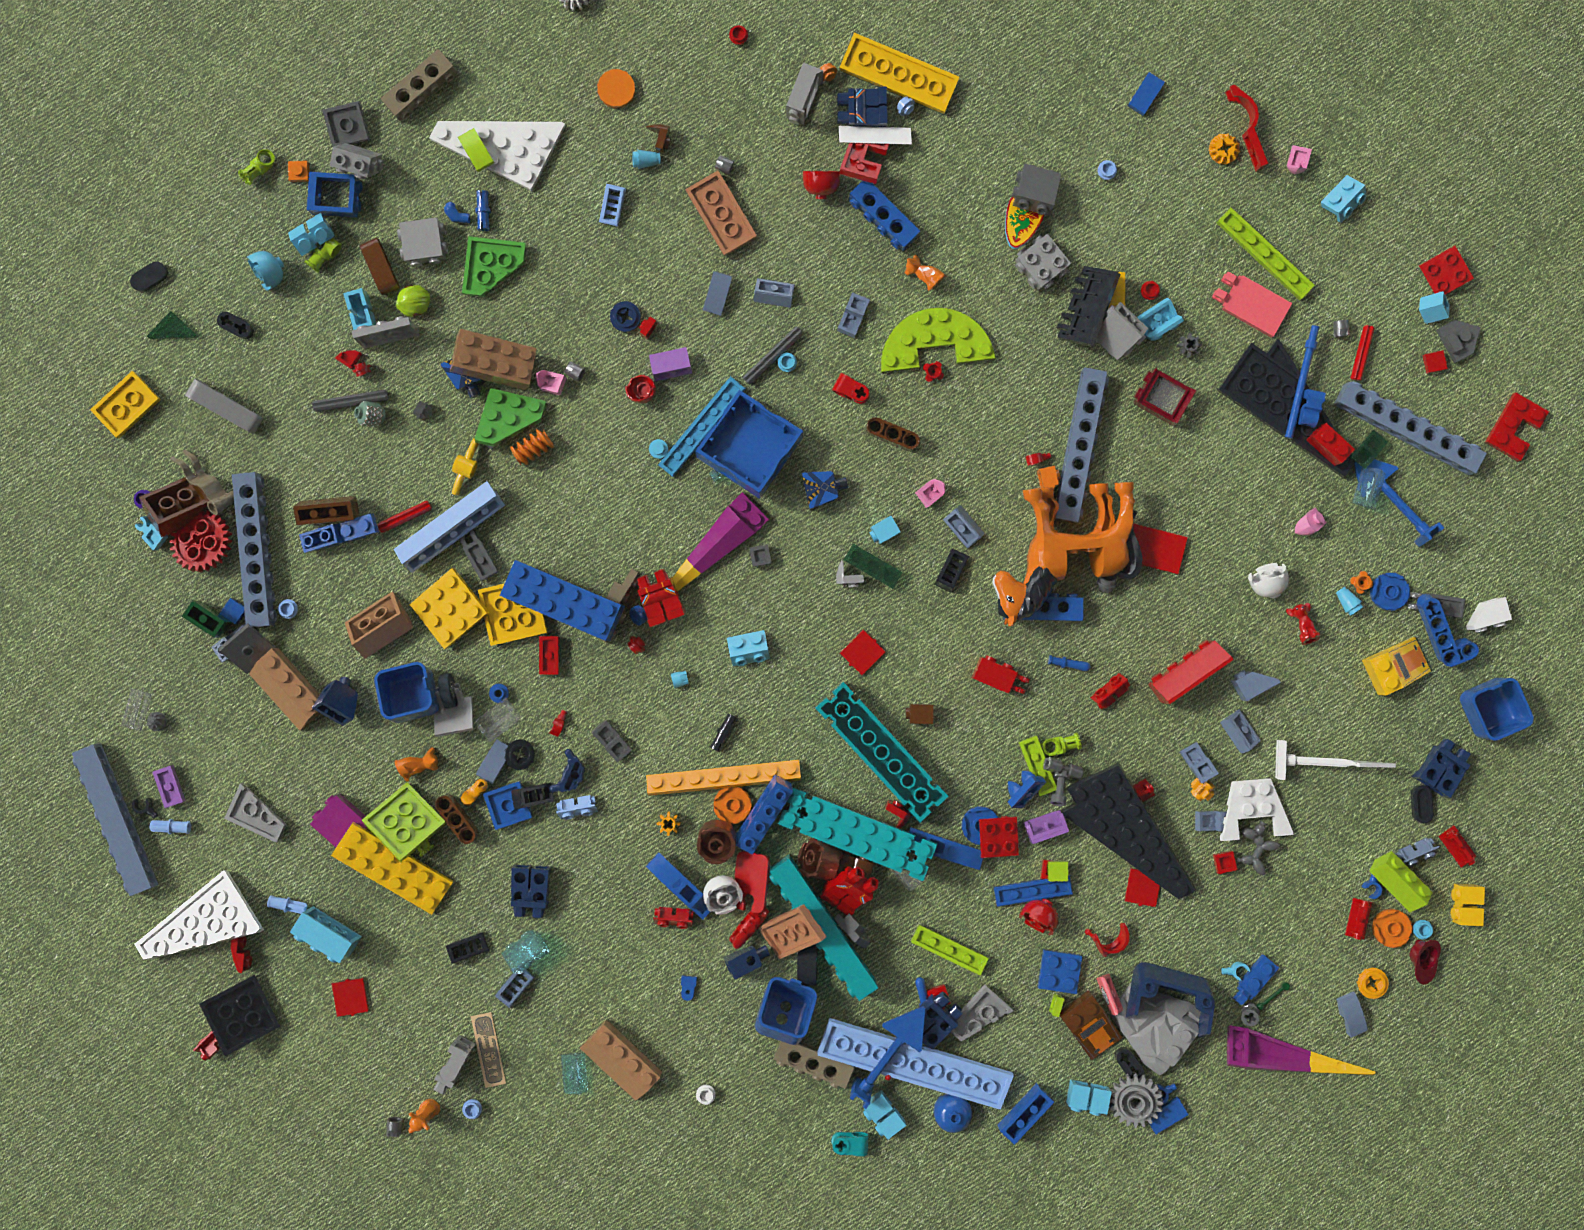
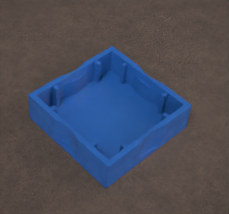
(749, 444)

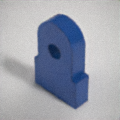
(688, 983)

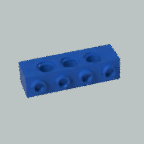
(868, 190)
(1073, 612)
(763, 814)

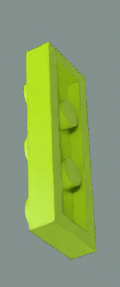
(1035, 759)

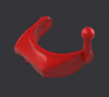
(1114, 947)

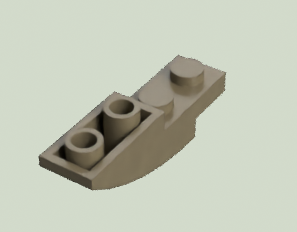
(620, 594)

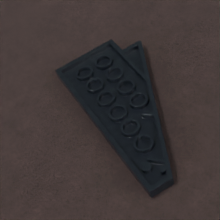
(1266, 389)
(1118, 818)

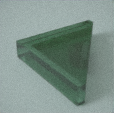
(171, 328)

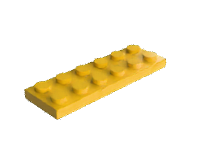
(899, 72)
(408, 878)

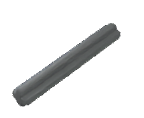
(773, 355)
(349, 400)

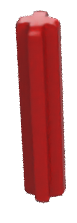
(1362, 353)
(404, 516)

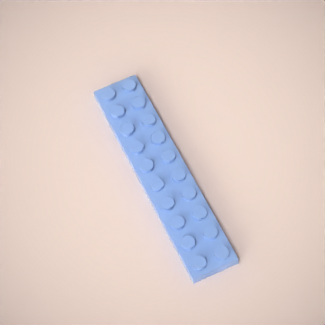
(925, 1068)

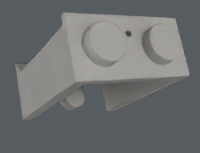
(803, 93)

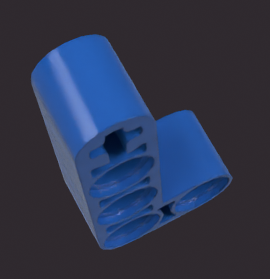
(1442, 628)

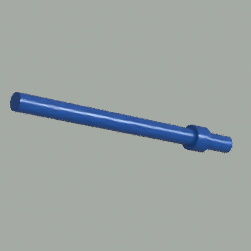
(1310, 346)

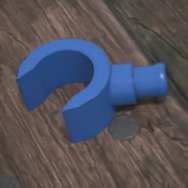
(1373, 881)
(1167, 1090)

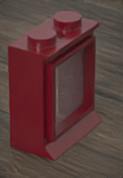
(1163, 396)

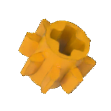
(1203, 790)
(669, 828)

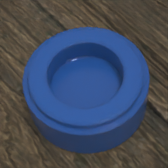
(638, 615)

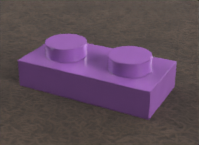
(168, 786)

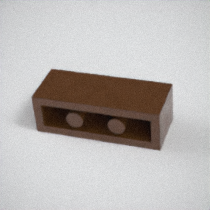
(326, 510)

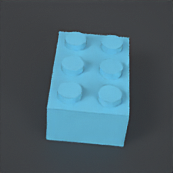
(325, 935)

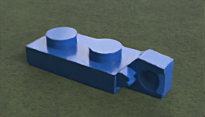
(1255, 980)

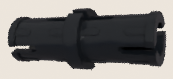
(723, 732)

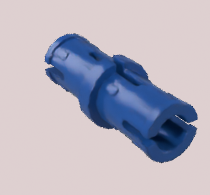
(482, 210)

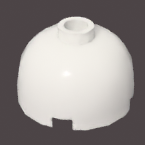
(1269, 580)
(722, 894)

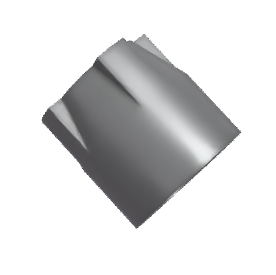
(724, 164)
(1341, 328)
(575, 371)
(394, 1126)

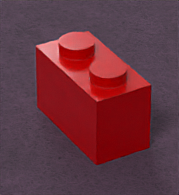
(1330, 444)

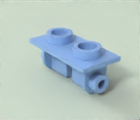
(568, 809)

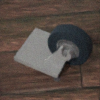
(454, 710)

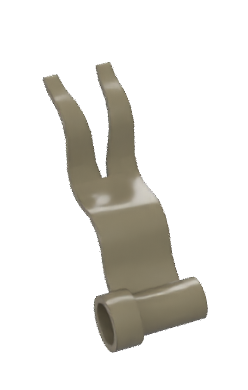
(211, 487)

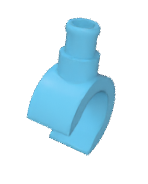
(1232, 970)

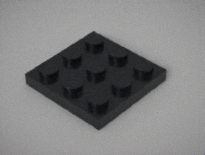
(239, 1015)

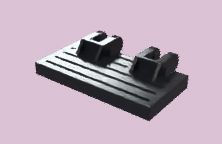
(1088, 305)

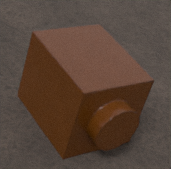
(920, 713)

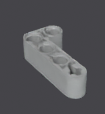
(224, 406)

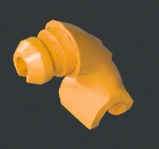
(474, 792)

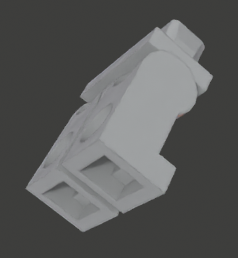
(450, 1072)

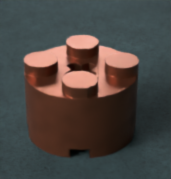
(716, 831)
(819, 859)

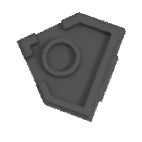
(1459, 339)
(853, 929)

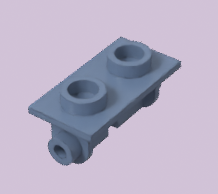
(1424, 850)

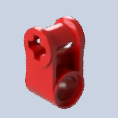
(847, 388)

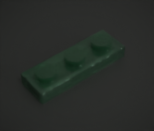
(872, 566)

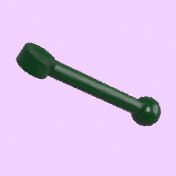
(1284, 986)

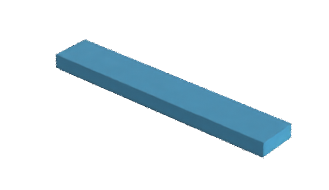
(699, 428)

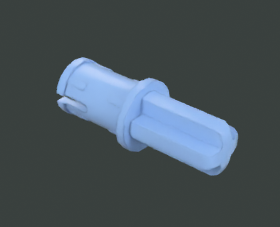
(170, 826)
(286, 904)

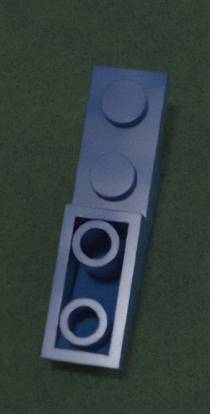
(339, 533)
(952, 850)
(678, 884)

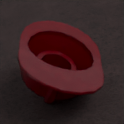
(1425, 959)

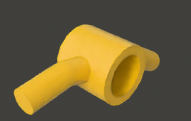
(464, 467)

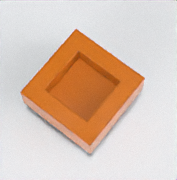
(298, 171)

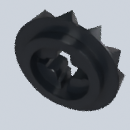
(522, 762)

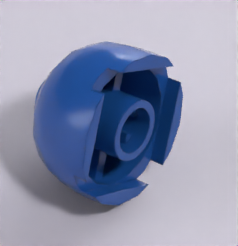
(952, 1113)

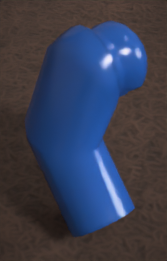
(451, 211)

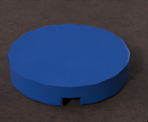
(1390, 591)
(970, 822)

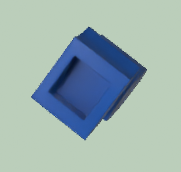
(1310, 411)

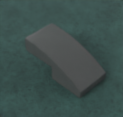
(611, 740)

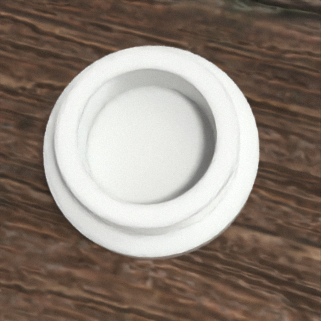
(705, 1094)

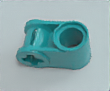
(853, 1143)

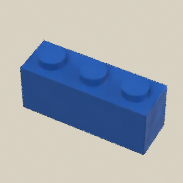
(1025, 1113)

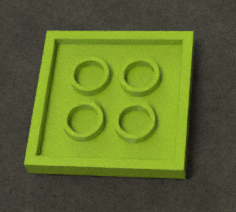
(403, 822)

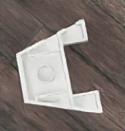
(1254, 800)

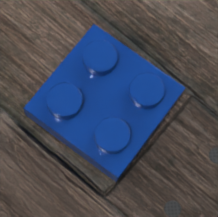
(502, 808)
(1059, 971)

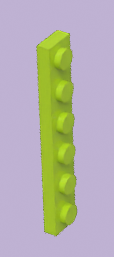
(1265, 254)

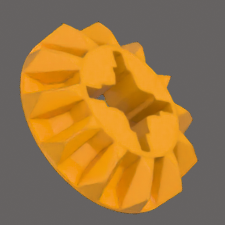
(1220, 156)
(1381, 983)

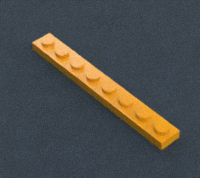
(721, 777)

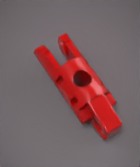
(747, 928)

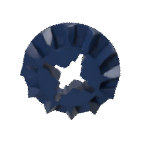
(622, 308)

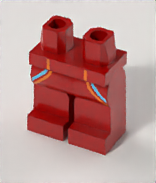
(657, 593)
(849, 890)

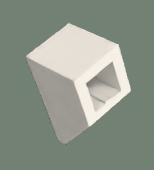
(1489, 613)

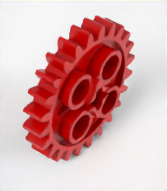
(201, 542)

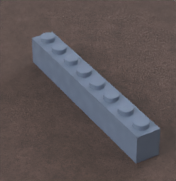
(114, 819)

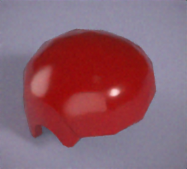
(641, 389)

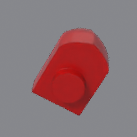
(897, 808)

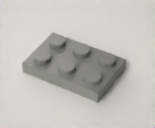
(385, 332)

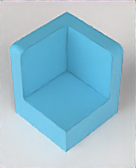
(1434, 307)

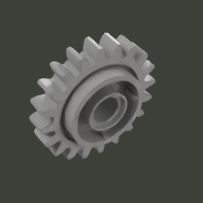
(1135, 1112)

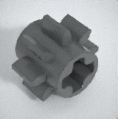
(1184, 350)

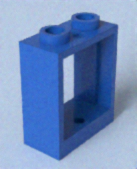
(315, 189)

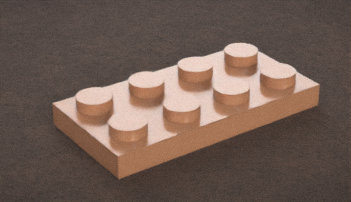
(721, 213)
(792, 931)

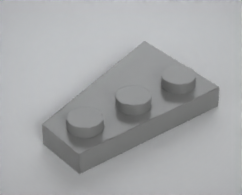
(254, 815)
(980, 1011)

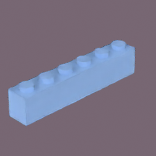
(449, 527)

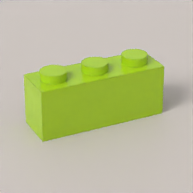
(1401, 881)

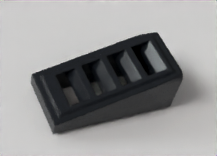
(944, 584)
(521, 800)
(454, 959)

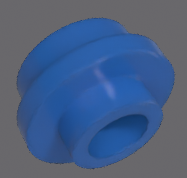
(505, 693)

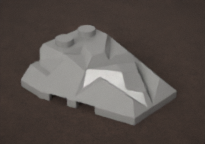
(1160, 1030)

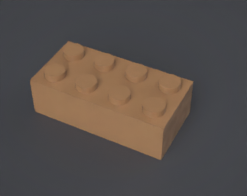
(493, 359)

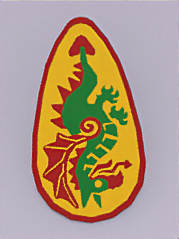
(1020, 225)

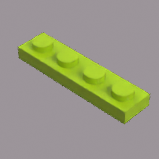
(949, 949)

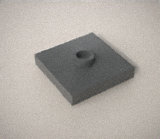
(346, 124)
(246, 648)

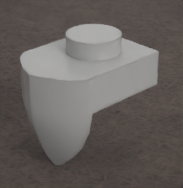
(851, 580)

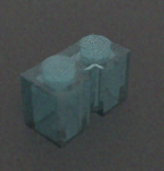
(525, 951)

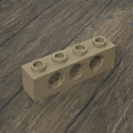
(419, 75)
(818, 1072)

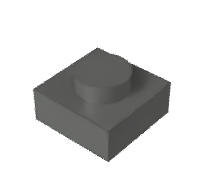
(760, 555)

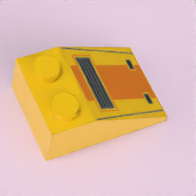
(1396, 666)

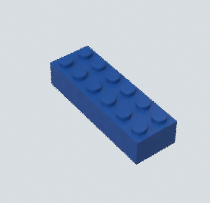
(562, 601)

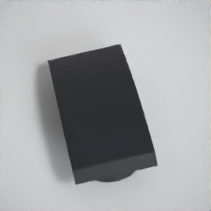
(807, 965)

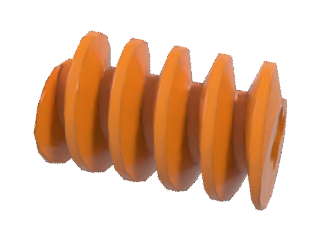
(532, 447)

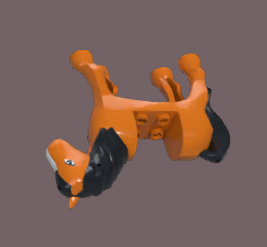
(1110, 548)

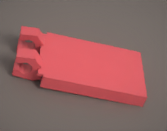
(1252, 303)

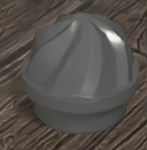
(422, 411)
(1107, 584)
(157, 721)

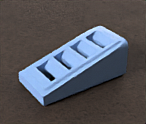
(622, 191)

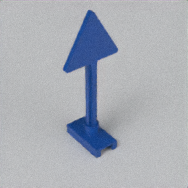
(1426, 532)
(908, 1030)

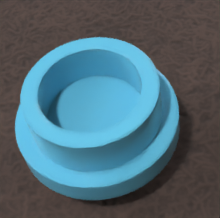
(787, 362)
(658, 448)
(1422, 929)

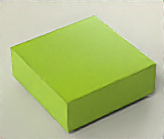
(1057, 871)
(1056, 1004)

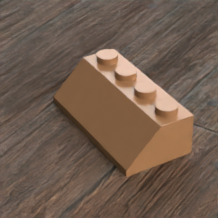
(286, 687)
(621, 1060)

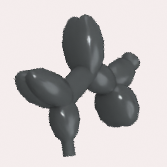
(1262, 845)

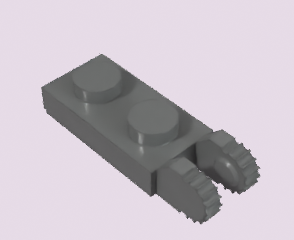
(479, 557)
(1451, 605)

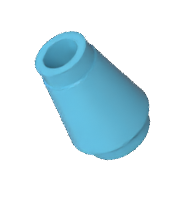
(645, 158)
(1349, 601)

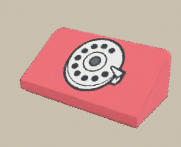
(1110, 994)

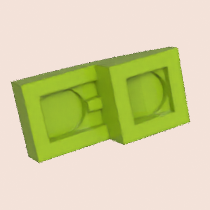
(476, 150)

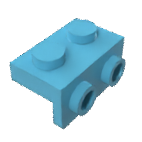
(1345, 198)
(1160, 319)
(748, 648)

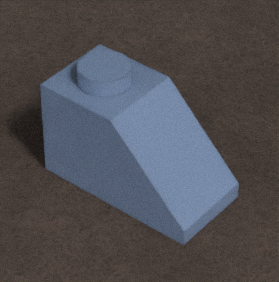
(1251, 684)

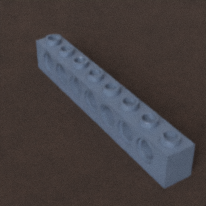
(1088, 378)
(1472, 453)
(241, 484)

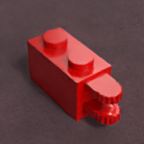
(998, 676)

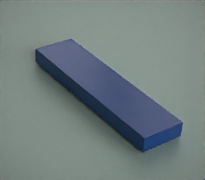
(1030, 891)

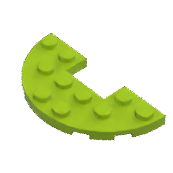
(935, 329)

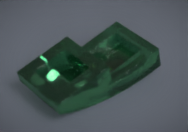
(1368, 449)

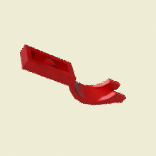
(1250, 137)

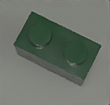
(206, 619)

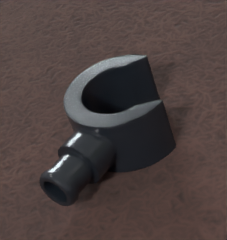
(148, 810)

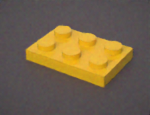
(125, 404)

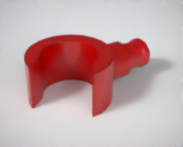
(1037, 458)
(558, 724)

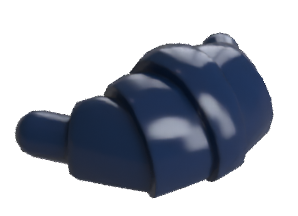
(571, 775)

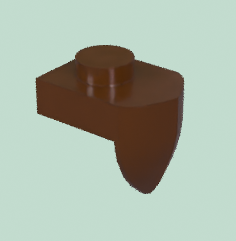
(663, 139)

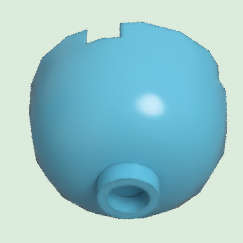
(266, 268)

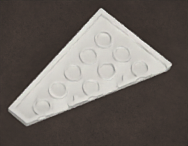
(516, 148)
(207, 918)

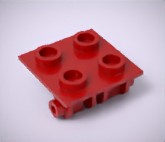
(1446, 271)
(998, 837)

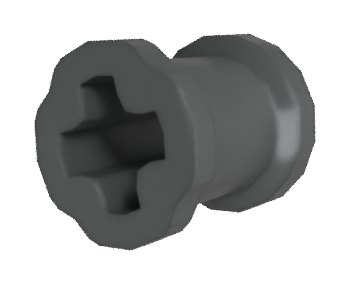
(1246, 1010)

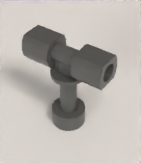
(1062, 773)

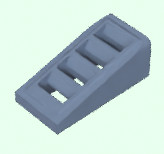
(506, 1001)

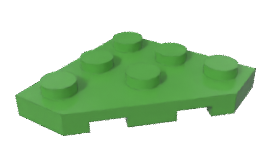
(490, 263)
(507, 416)

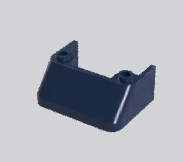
(1150, 977)

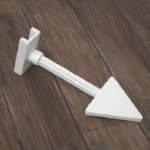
(1284, 760)

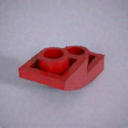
(240, 957)

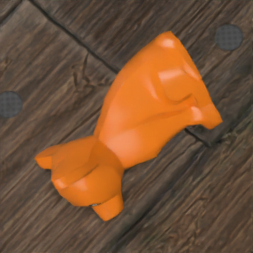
(927, 274)
(413, 765)
(427, 1111)

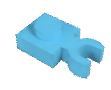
(150, 534)

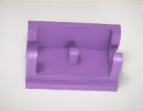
(670, 364)
(1046, 826)

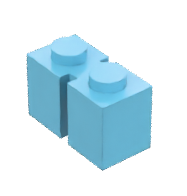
(319, 232)
(359, 303)
(1085, 1097)
(884, 1115)

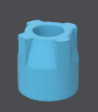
(679, 679)

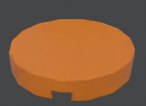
(616, 88)
(732, 805)
(1392, 928)

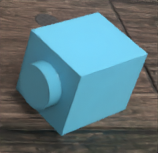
(884, 530)

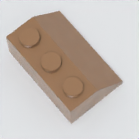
(378, 625)

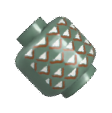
(369, 414)

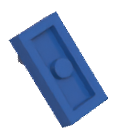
(1023, 794)

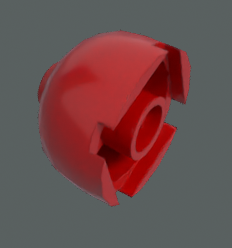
(821, 183)
(1040, 915)

